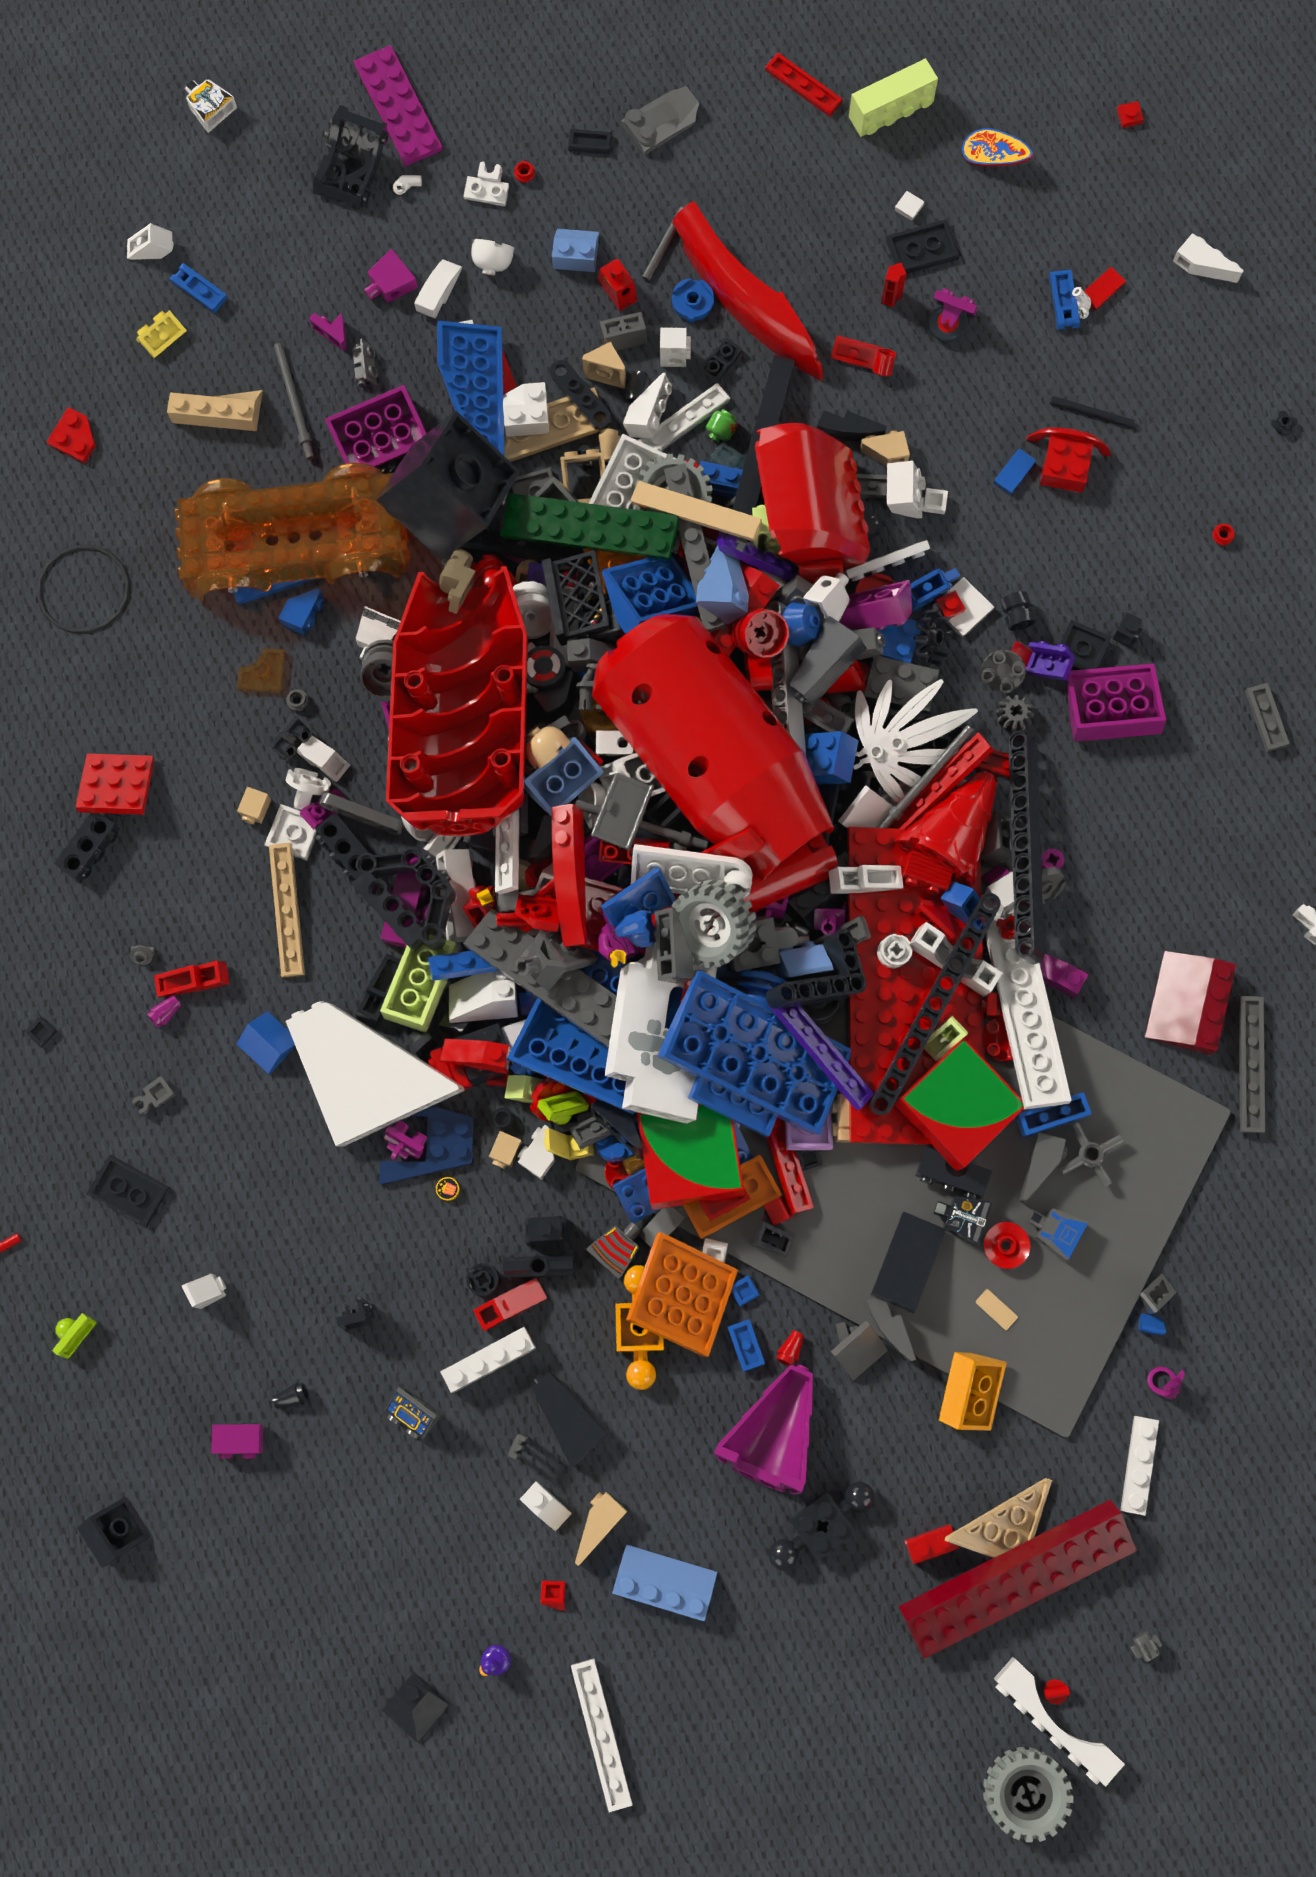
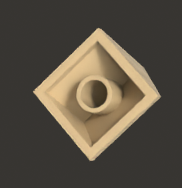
(604, 366)

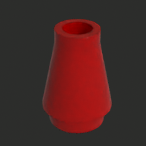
(791, 1348)

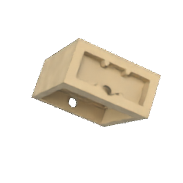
(573, 457)

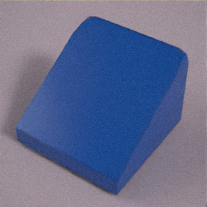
(1151, 1324)

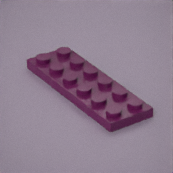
(398, 105)

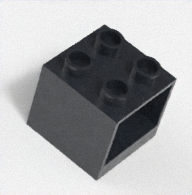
(448, 486)

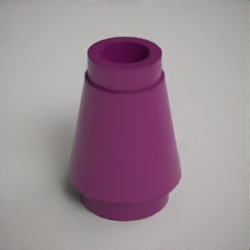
(162, 1012)

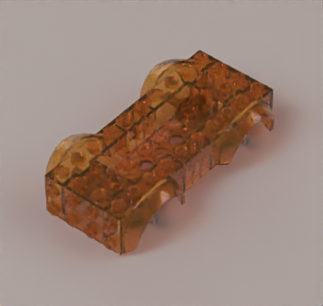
(229, 521)

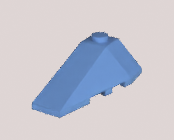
(723, 588)

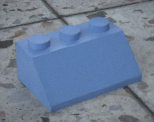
(562, 777)

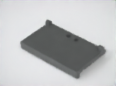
(627, 805)

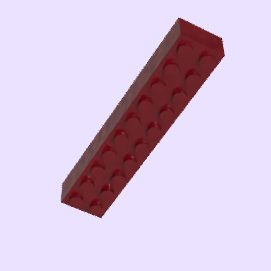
(1017, 1578)

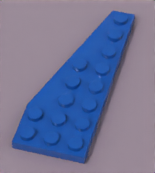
(473, 375)

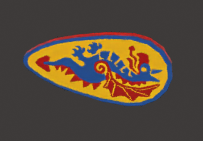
(995, 148)

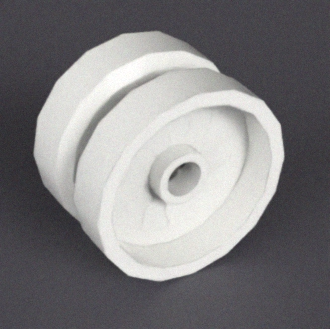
(534, 608)

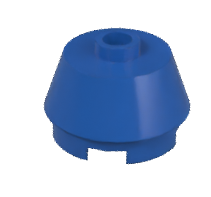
(803, 623)

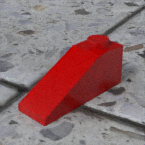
(476, 1054)

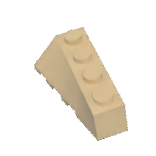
(224, 411)

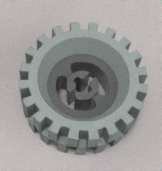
(1051, 1782)

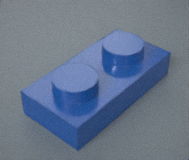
(746, 1345)

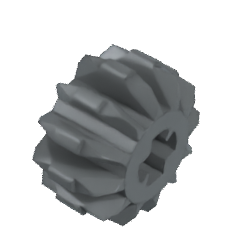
(1009, 707)

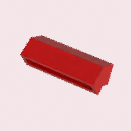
(893, 284)

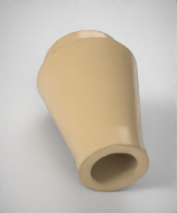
(608, 442)

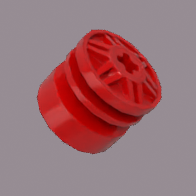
(771, 633)

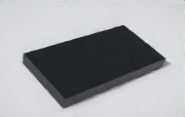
(908, 1262)

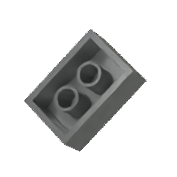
(906, 681)

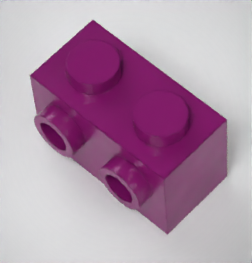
(237, 1439)

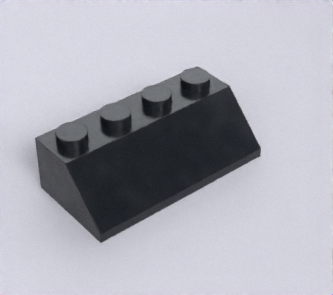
(803, 903)

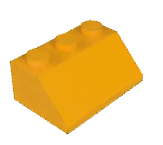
(972, 1391)

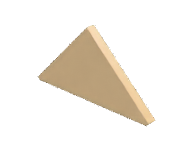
(1006, 1524)

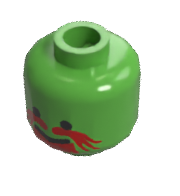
(721, 426)

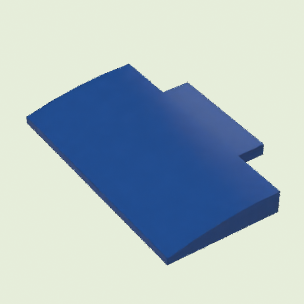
(746, 1060)

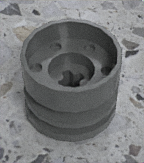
(377, 668)

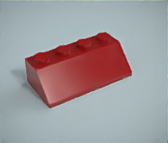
(760, 591)

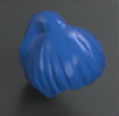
(637, 929)

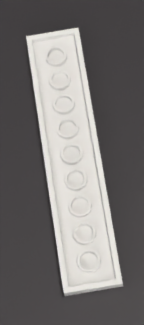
(1027, 1023)

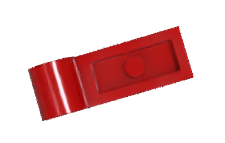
(864, 355)

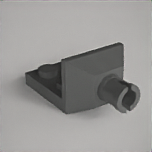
(548, 959)

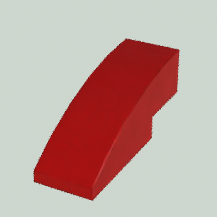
(192, 979)

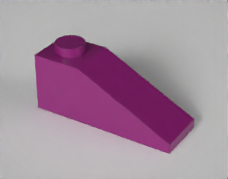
(1062, 975)

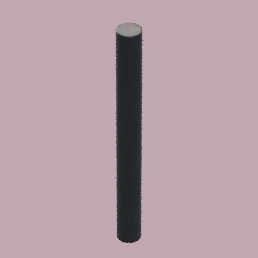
(1097, 413)

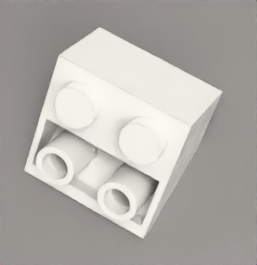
(905, 489)

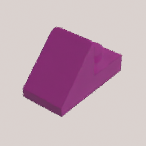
(332, 332)

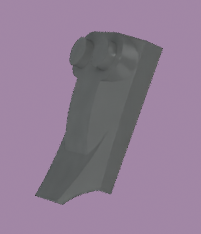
(661, 119)

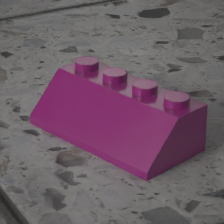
(878, 607)

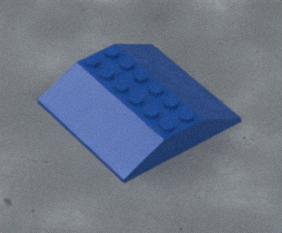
(569, 1054)

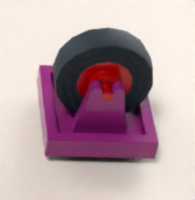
(950, 318)

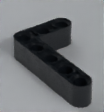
(844, 983)

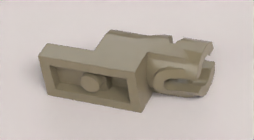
(457, 578)

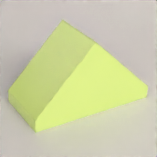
(945, 1037)

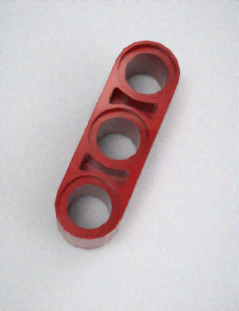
(758, 672)

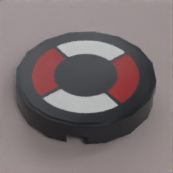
(545, 667)

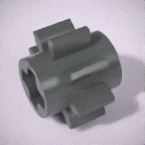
(1146, 1646)

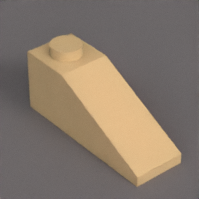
(600, 1521)

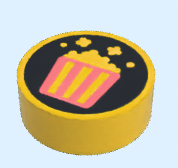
(447, 1189)

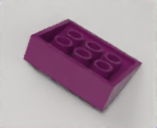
(377, 428)
(1115, 702)

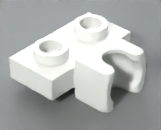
(487, 187)

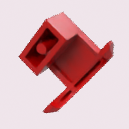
(1067, 457)

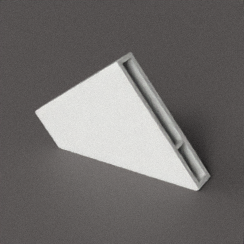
(361, 1075)

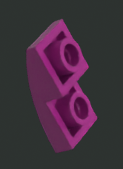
(315, 814)

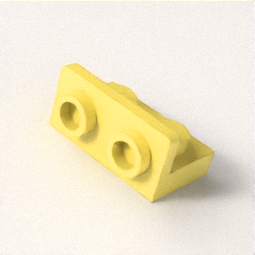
(161, 333)

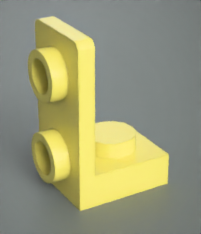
(565, 1145)

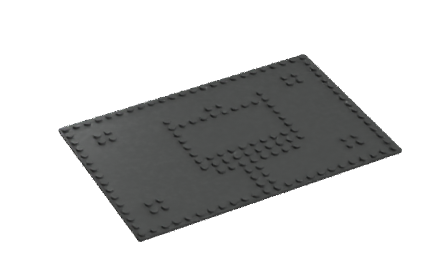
(1064, 1309)

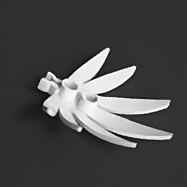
(890, 745)

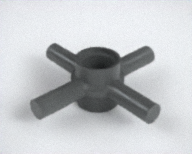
(1082, 1158)

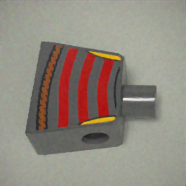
(616, 1249)

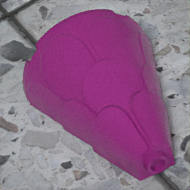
(774, 1434)

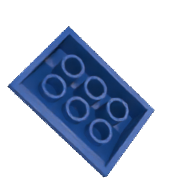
(647, 590)

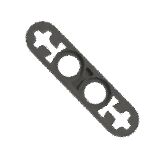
(361, 813)

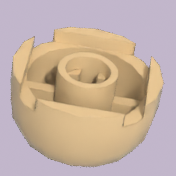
(544, 745)

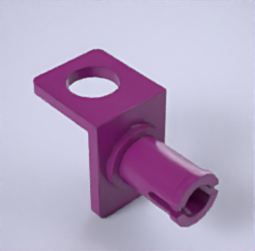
(830, 918)

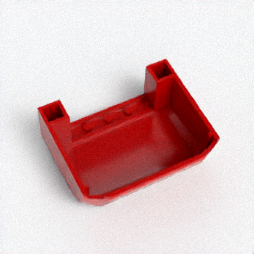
(812, 495)

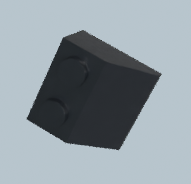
(113, 1532)

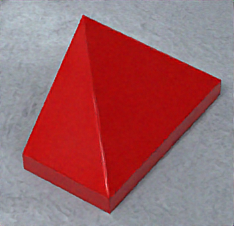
(937, 918)

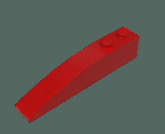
(569, 872)

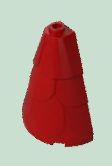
(955, 828)

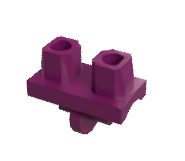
(403, 1145)

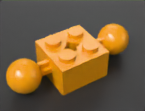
(641, 1372)

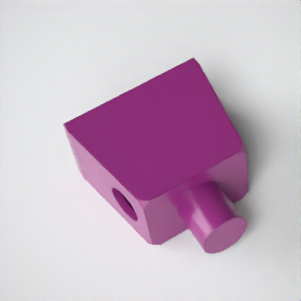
(390, 278)

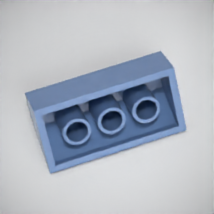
(665, 1582)

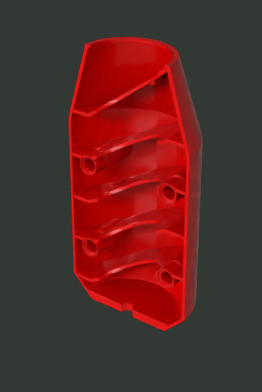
(458, 709)
(710, 738)

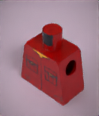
(616, 280)

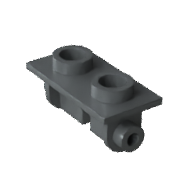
(364, 355)

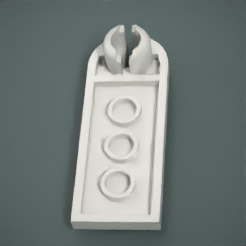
(688, 868)

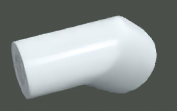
(406, 182)

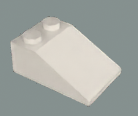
(483, 998)

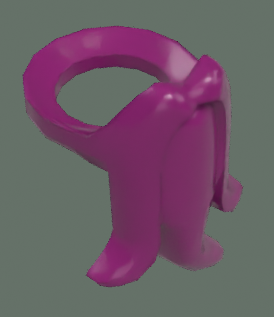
(1172, 1388)

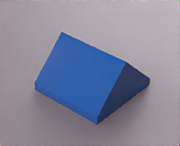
(266, 1041)

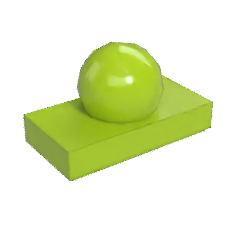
(562, 1107)
(72, 1334)

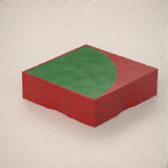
(960, 1104)
(690, 1159)

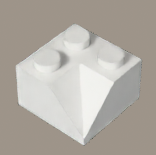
(526, 410)

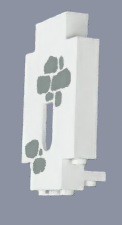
(636, 1039)

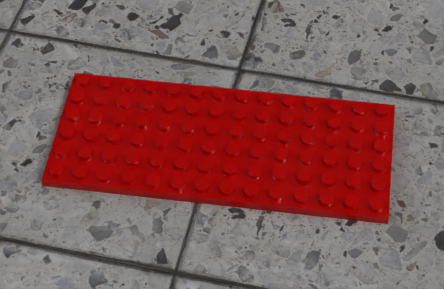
(893, 996)

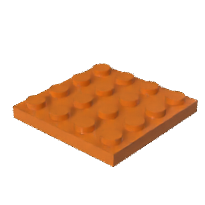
(682, 1294)

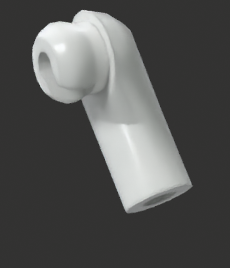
(1083, 302)

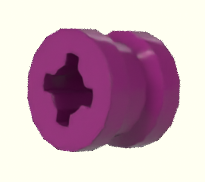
(1047, 862)

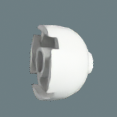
(491, 256)

